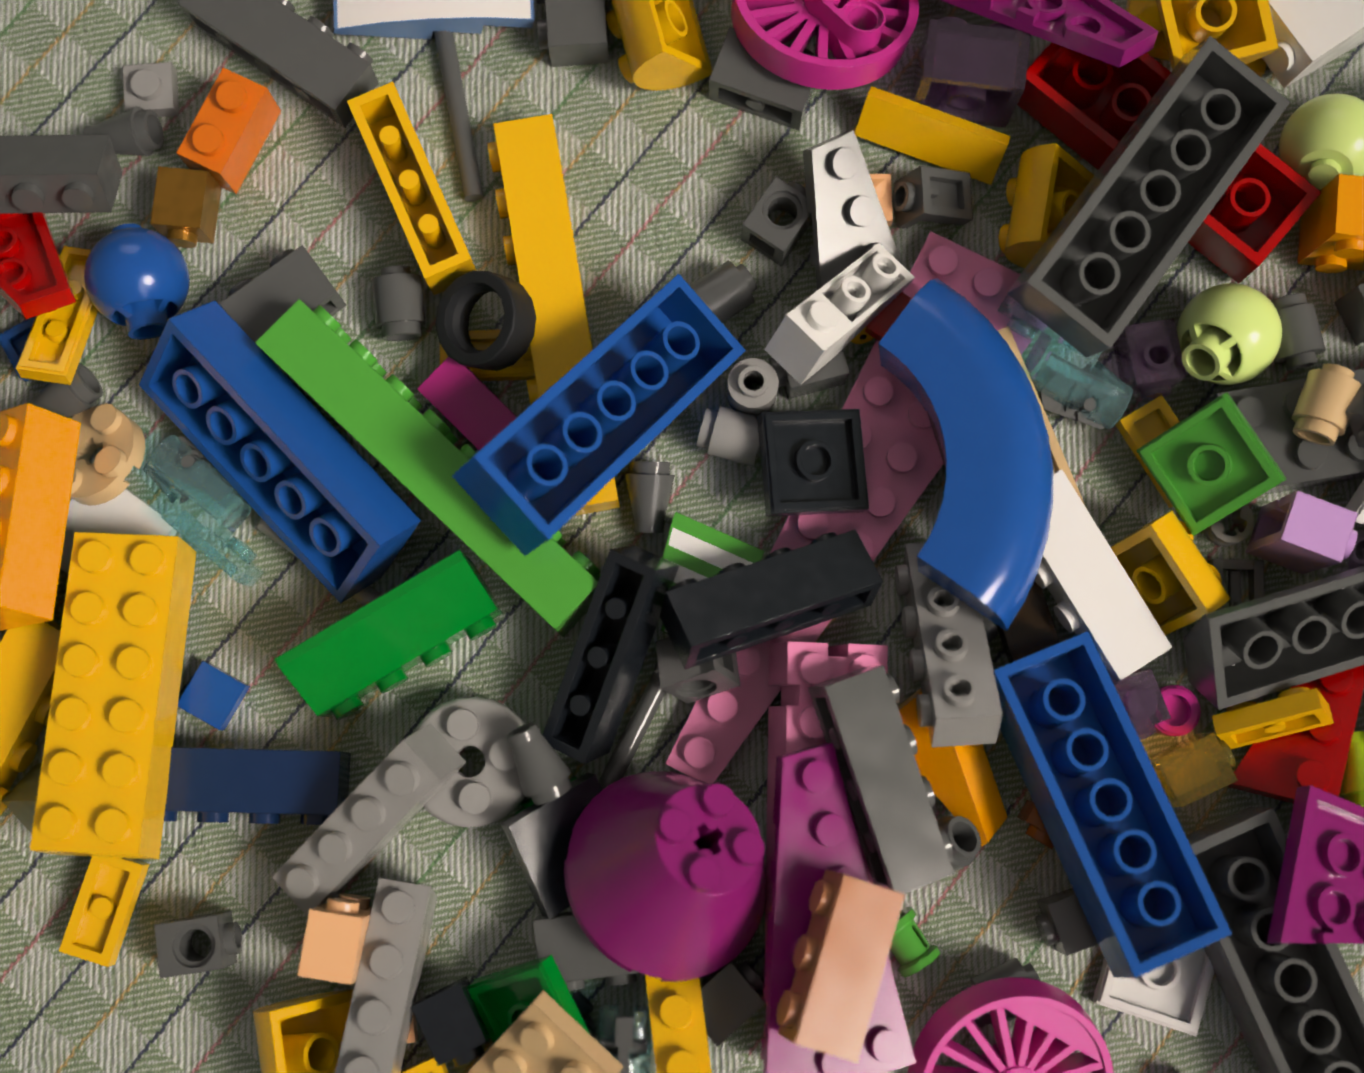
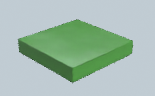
(1211, 464)

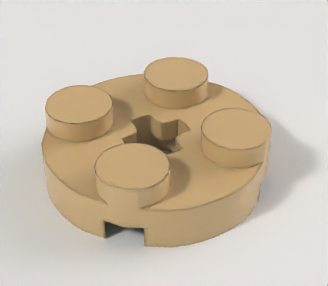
(121, 449)

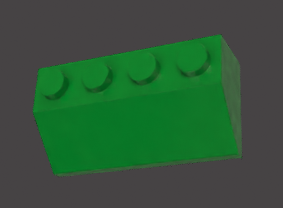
(391, 636)

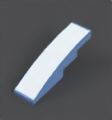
(421, 17)

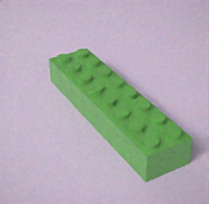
(422, 457)

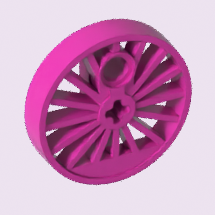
(857, 32)
(1059, 1031)

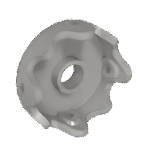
(497, 788)

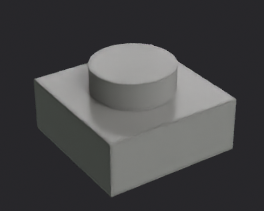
(152, 87)

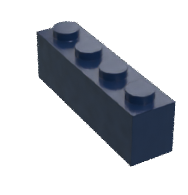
(257, 784)

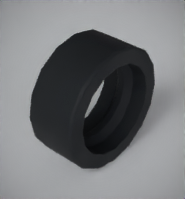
(454, 314)

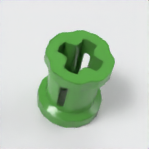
(911, 946)

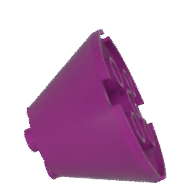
(667, 875)

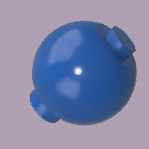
(137, 279)

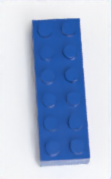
(599, 416)
(277, 450)
(1105, 809)

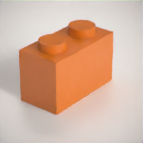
(230, 129)

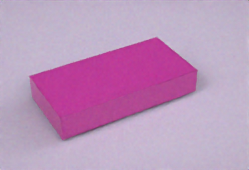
(466, 402)

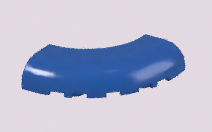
(992, 445)

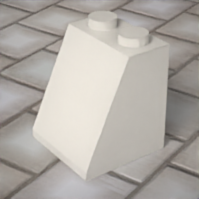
(1312, 35)

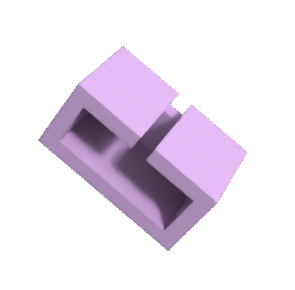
(1303, 533)

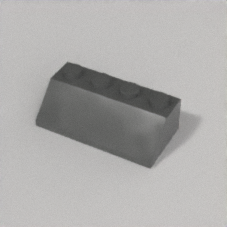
(1278, 640)

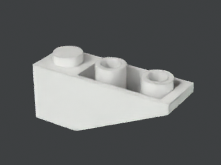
(837, 313)

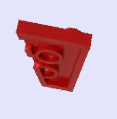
(31, 265)
(1310, 756)

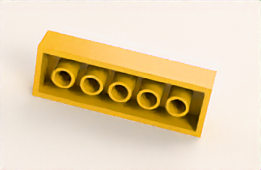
(114, 697)

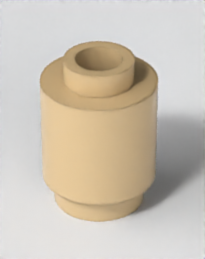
(1323, 403)

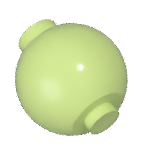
(1325, 138)
(1229, 334)

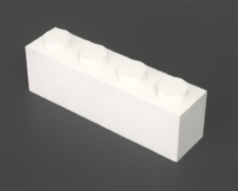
(1094, 588)

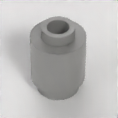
(751, 401)
(730, 435)

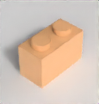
(335, 939)

